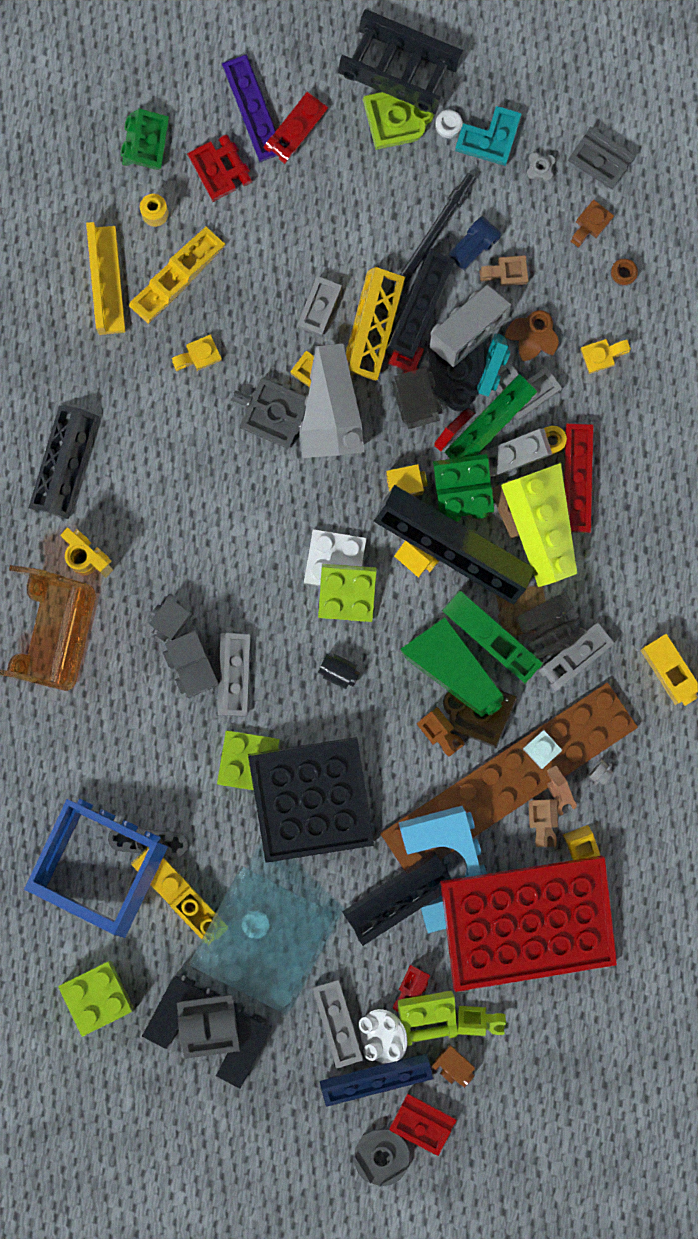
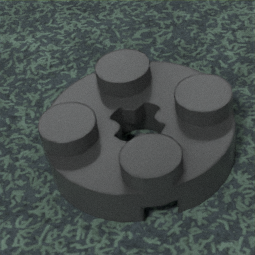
(377, 1172)

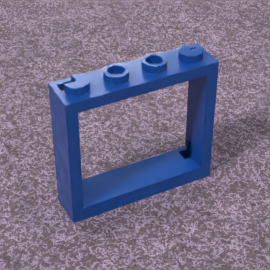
(55, 847)

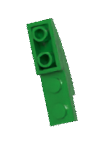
(492, 636)

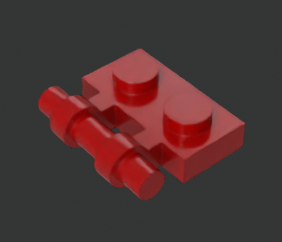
(212, 171)

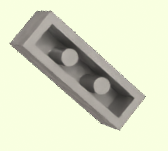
(469, 325)

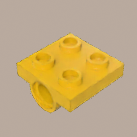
(79, 545)

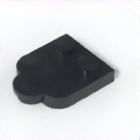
(459, 382)

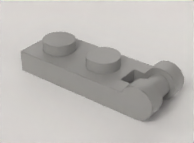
(518, 452)
(577, 656)

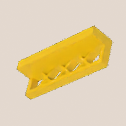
(105, 279)
(364, 317)

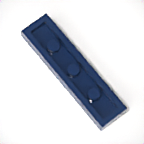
(376, 1080)

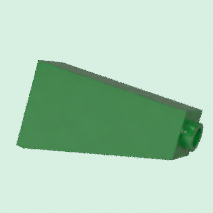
(451, 664)

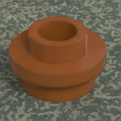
(627, 264)

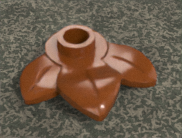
(531, 338)

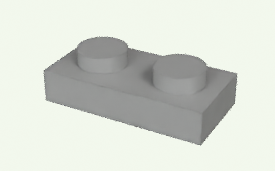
(319, 306)

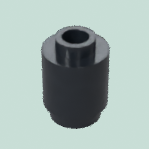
(339, 671)

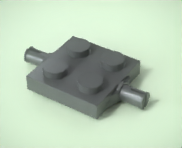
(272, 412)

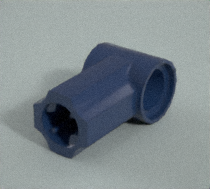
(477, 240)

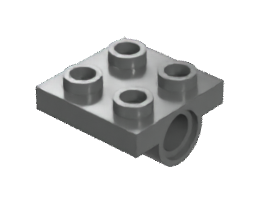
(208, 1026)

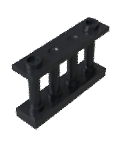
(406, 39)

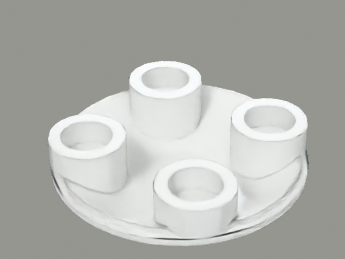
(383, 1036)

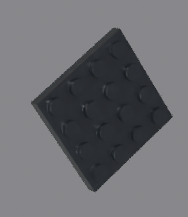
(311, 799)

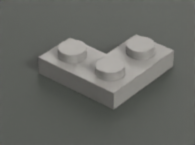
(542, 381)

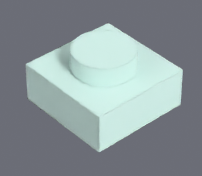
(542, 749)

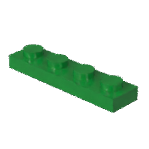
(492, 419)

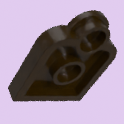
(484, 729)

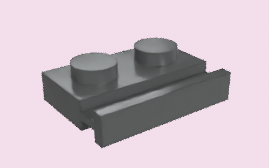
(601, 158)

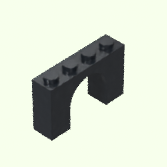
(251, 1030)

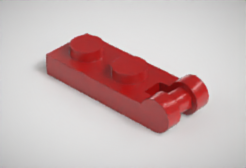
(296, 127)

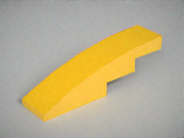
(177, 274)

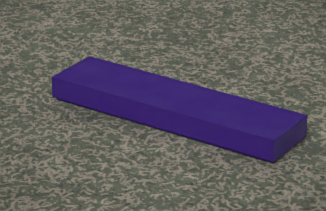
(250, 104)

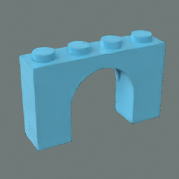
(442, 829)

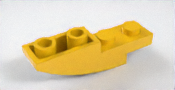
(180, 895)

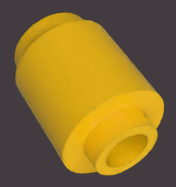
(156, 217)

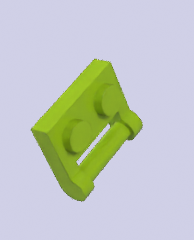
(428, 1010)

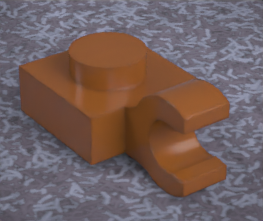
(592, 221)
(437, 729)

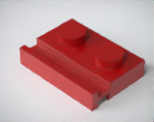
(422, 1124)

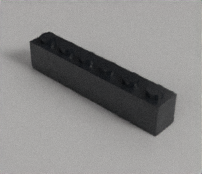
(454, 545)

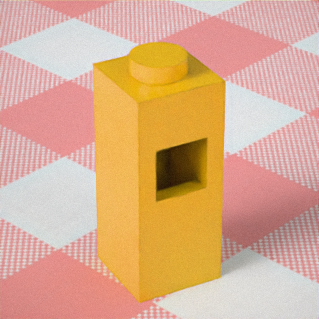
(671, 670)

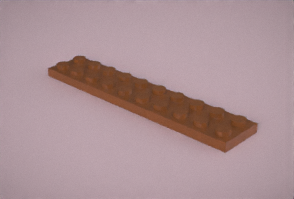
(515, 778)

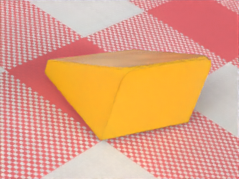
(581, 843)

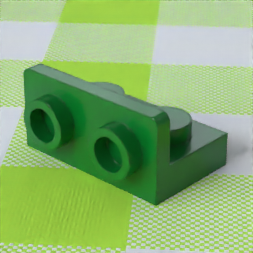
(144, 139)

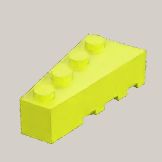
(543, 523)

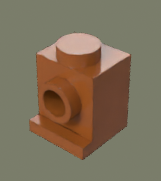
(454, 1066)

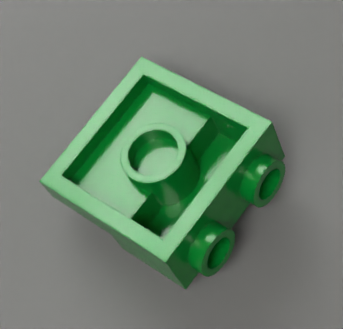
(464, 487)

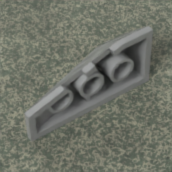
(331, 412)

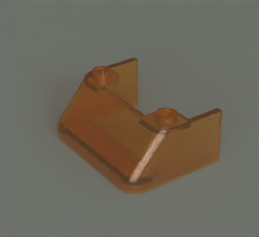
(57, 633)

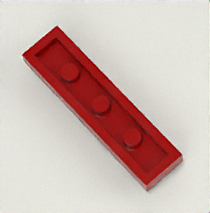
(579, 475)

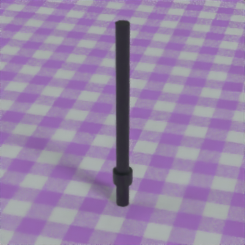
(456, 200)

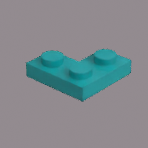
(491, 144)
(496, 356)

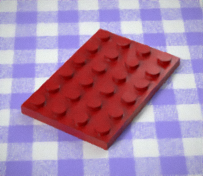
(528, 923)

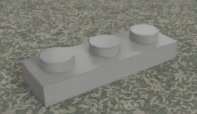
(233, 674)
(337, 1024)

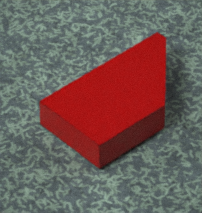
(453, 429)

